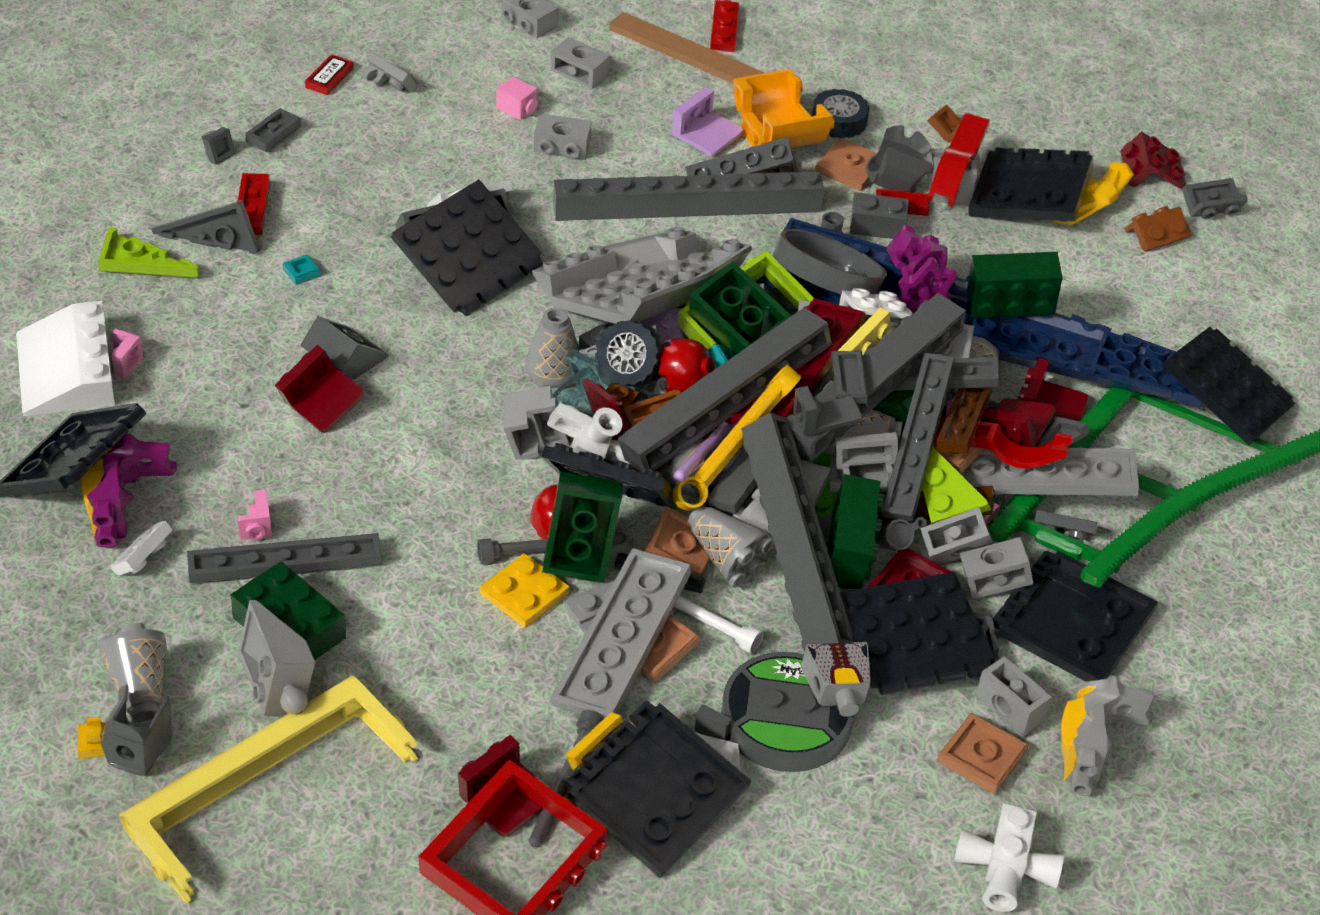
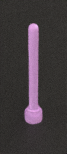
(702, 451)

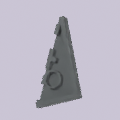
(222, 226)

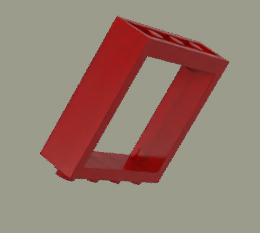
(449, 841)

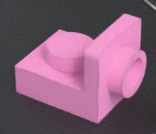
(126, 352)
(257, 524)

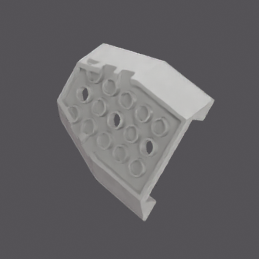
(635, 276)

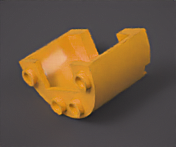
(774, 111)

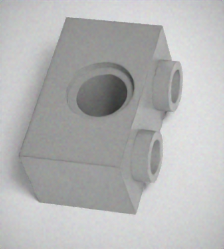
(531, 16)
(580, 62)
(562, 136)
(956, 535)
(996, 568)
(1013, 696)

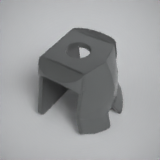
(899, 160)
(144, 742)

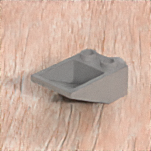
(275, 662)

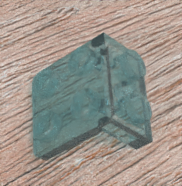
(572, 391)

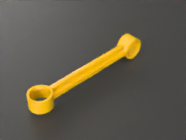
(776, 389)

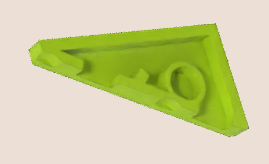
(135, 256)
(948, 491)

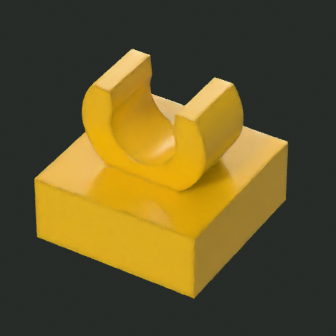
(90, 738)

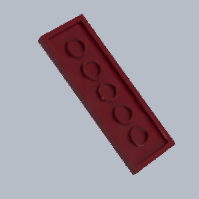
(842, 325)

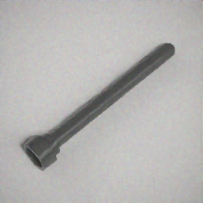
(491, 550)
(587, 721)

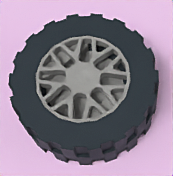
(848, 110)
(629, 353)

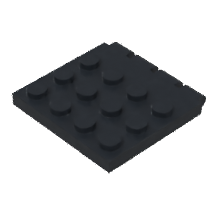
(1031, 184)
(468, 248)
(1229, 384)
(70, 450)
(637, 485)
(1071, 620)
(917, 633)
(655, 786)

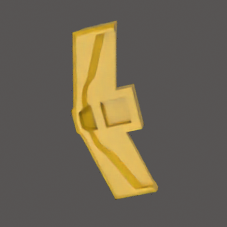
(1103, 192)

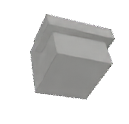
(968, 181)
(527, 419)
(867, 453)

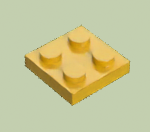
(524, 590)

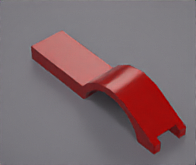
(957, 157)
(991, 437)

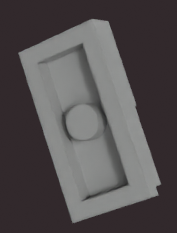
(384, 70)

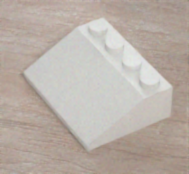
(65, 361)

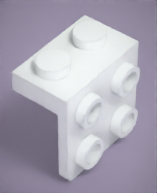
(870, 303)

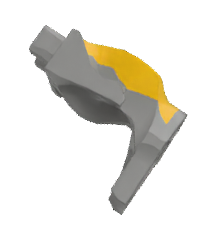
(1084, 728)

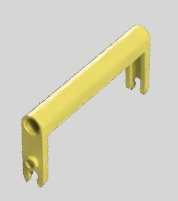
(247, 760)

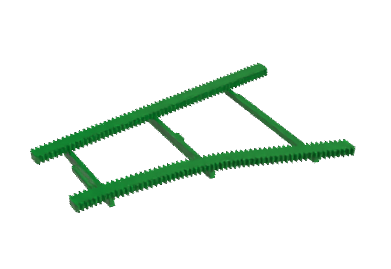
(1175, 501)

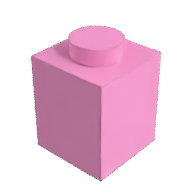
(516, 98)

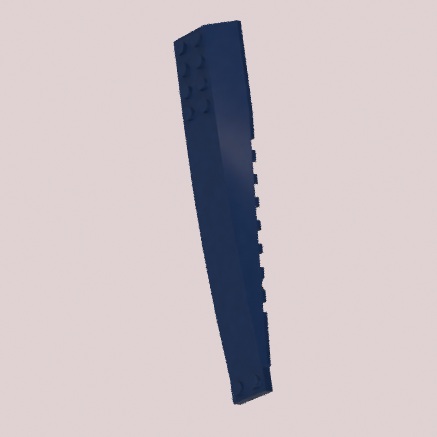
(1069, 344)

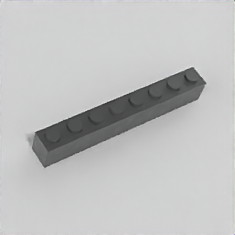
(890, 364)
(723, 391)
(796, 532)

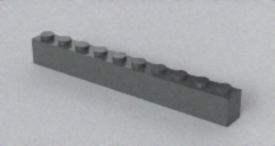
(687, 196)

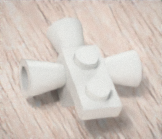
(590, 433)
(1009, 858)

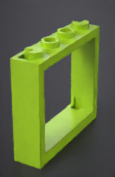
(756, 267)

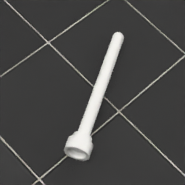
(747, 637)

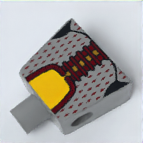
(838, 674)

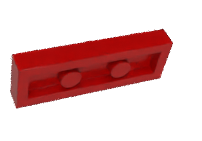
(724, 26)
(254, 194)

